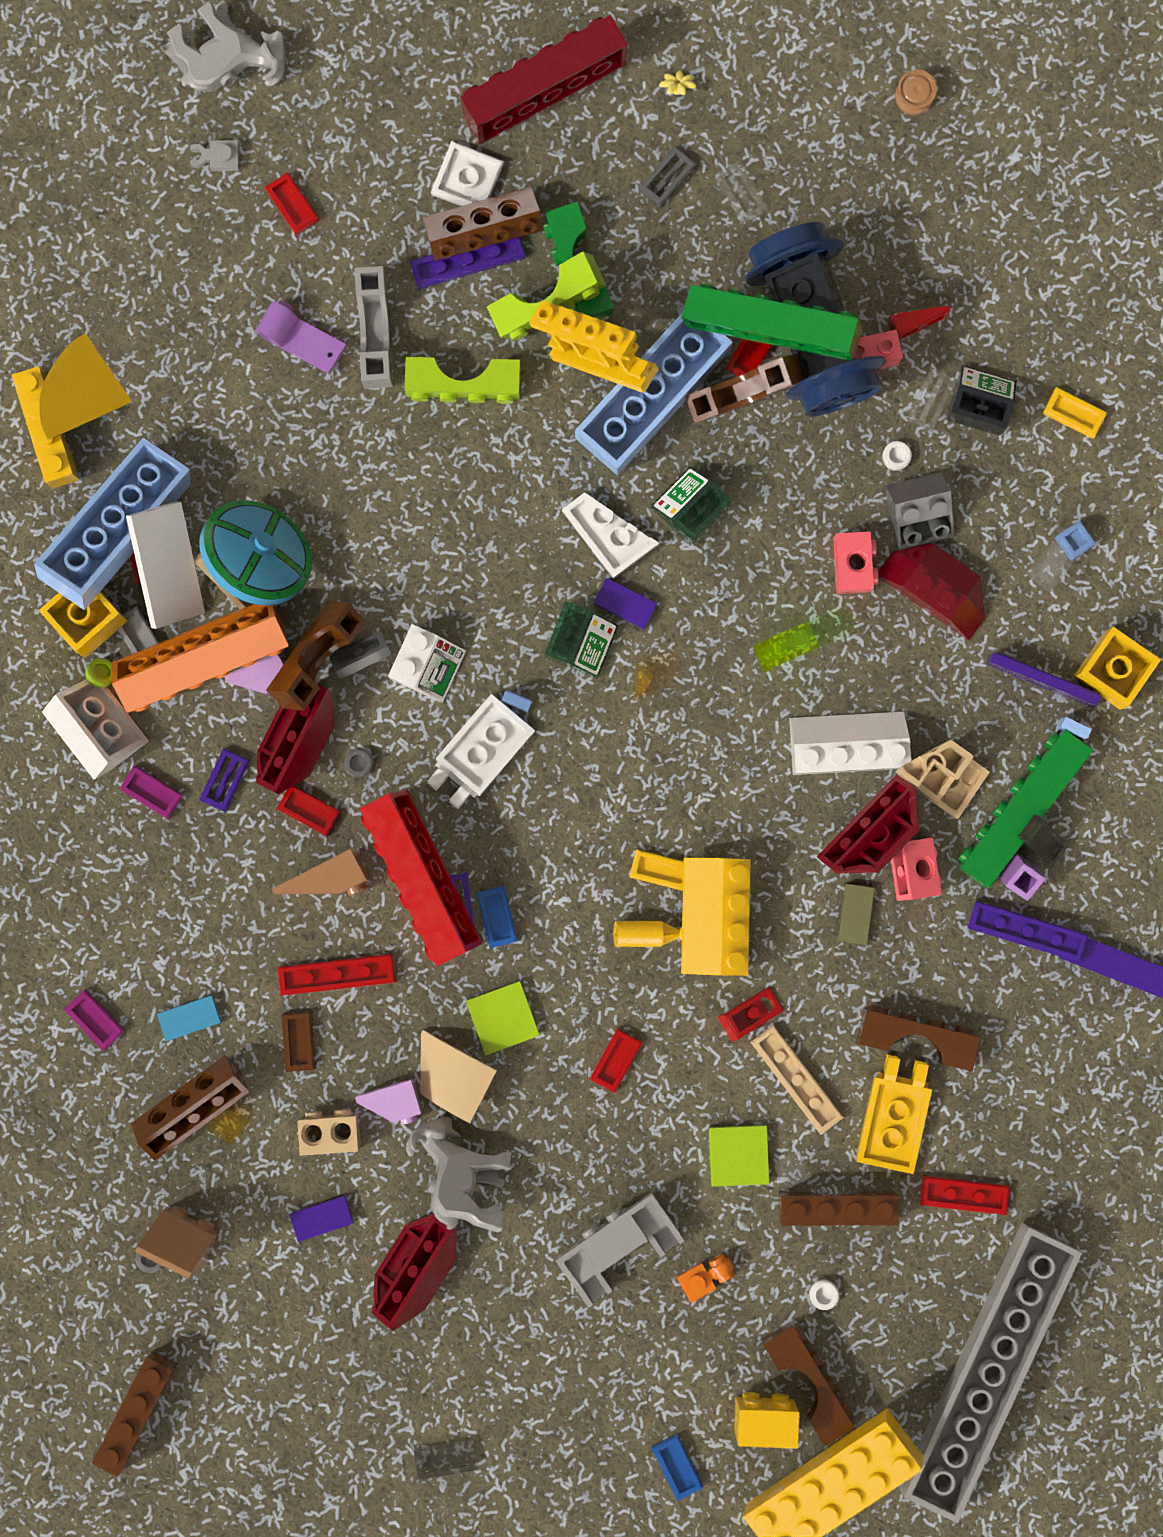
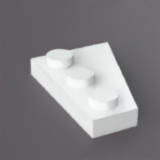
(607, 535)

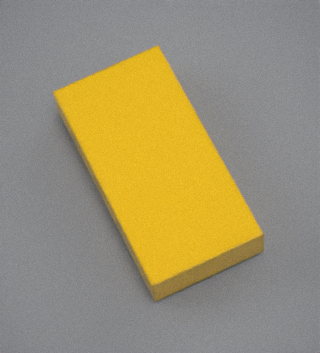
(1074, 412)
(657, 869)

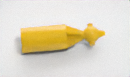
(644, 933)

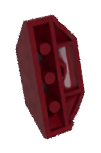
(937, 585)
(294, 743)
(875, 831)
(413, 1271)

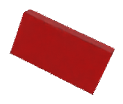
(291, 203)
(747, 357)
(308, 810)
(615, 1060)

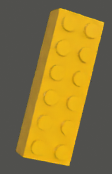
(837, 1482)

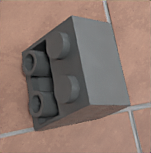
(920, 510)

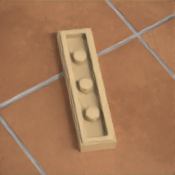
(796, 1079)

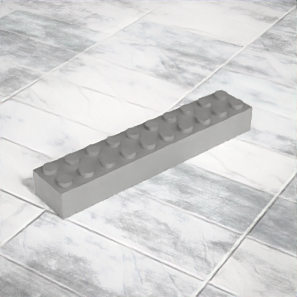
(990, 1371)

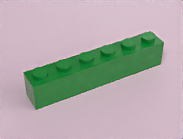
(772, 322)
(1030, 796)

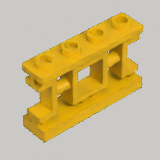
(594, 346)

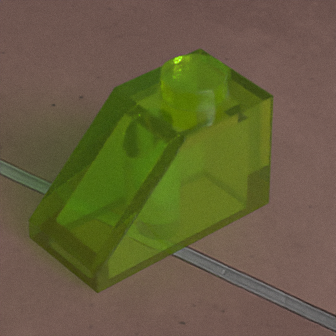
(786, 647)

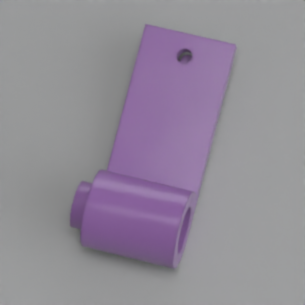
(299, 338)

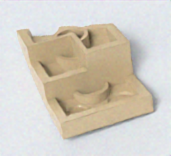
(945, 776)
(452, 1077)

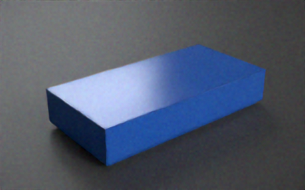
(497, 916)
(677, 1467)

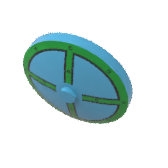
(255, 552)

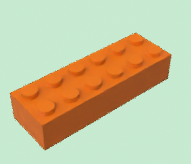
(198, 656)

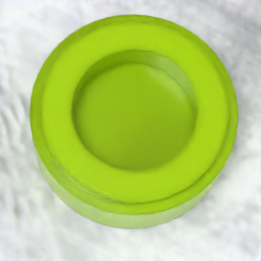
(99, 672)

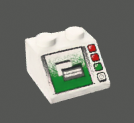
(426, 663)

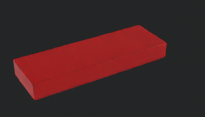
(964, 1195)

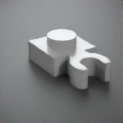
(222, 155)

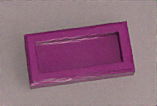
(151, 792)
(94, 1020)

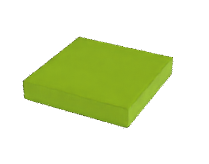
(502, 1018)
(738, 1155)

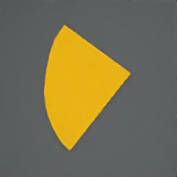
(78, 389)

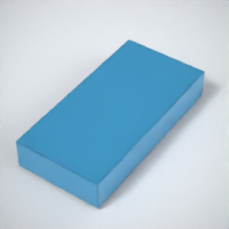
(189, 1018)

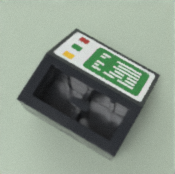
(982, 400)

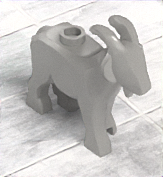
(226, 54)
(457, 1174)

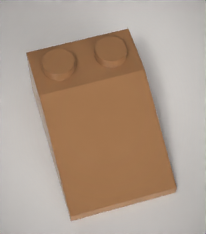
(336, 876)
(178, 1241)

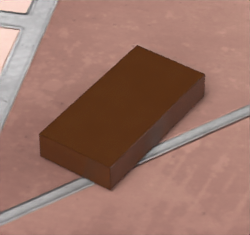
(298, 1041)

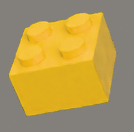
(83, 628)
(1116, 668)
(766, 1421)

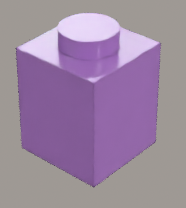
(1022, 876)

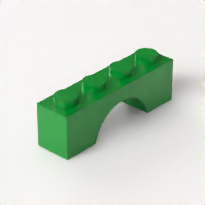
(566, 230)

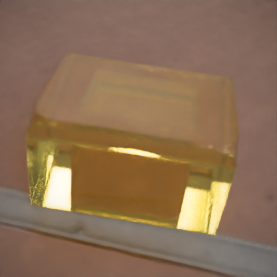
(641, 682)
(227, 1125)

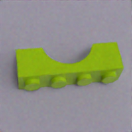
(577, 281)
(497, 382)

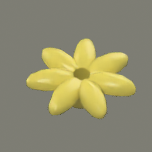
(678, 83)

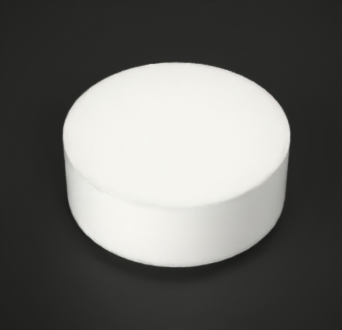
(897, 455)
(824, 1294)

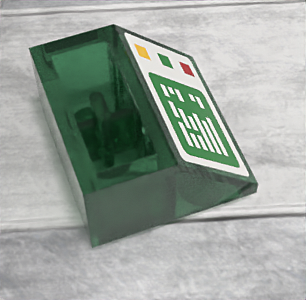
(692, 505)
(581, 639)

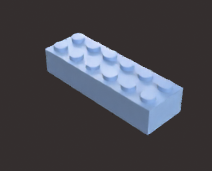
(631, 418)
(98, 536)

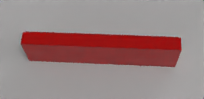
(336, 974)

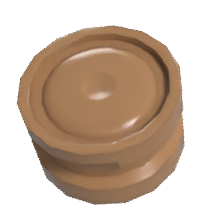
(915, 92)

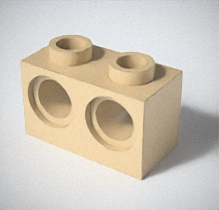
(330, 1140)

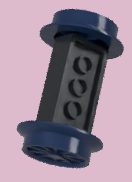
(798, 270)

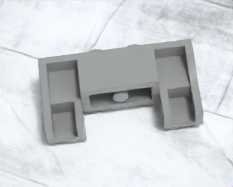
(614, 1240)

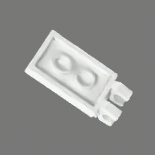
(480, 750)

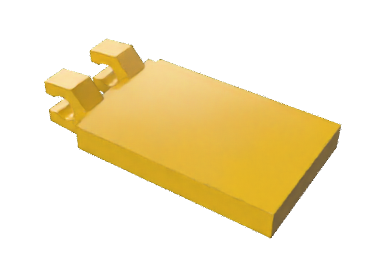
(895, 1117)

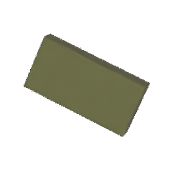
(855, 914)

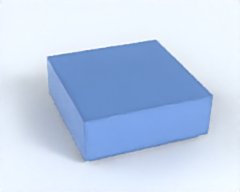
(1075, 540)
(517, 701)

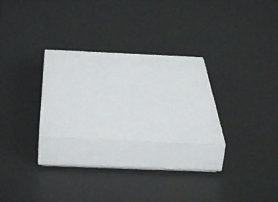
(466, 175)

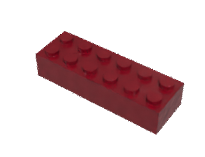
(544, 78)

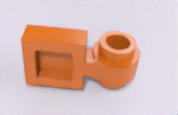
(698, 1281)

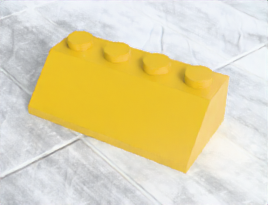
(715, 916)

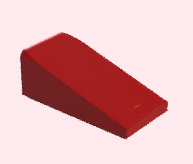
(914, 321)
(749, 1014)

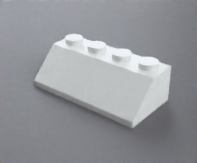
(849, 743)

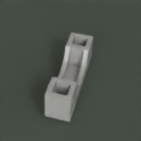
(374, 327)

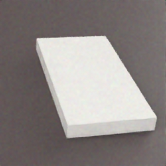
(165, 564)

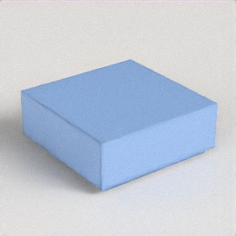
(1076, 729)

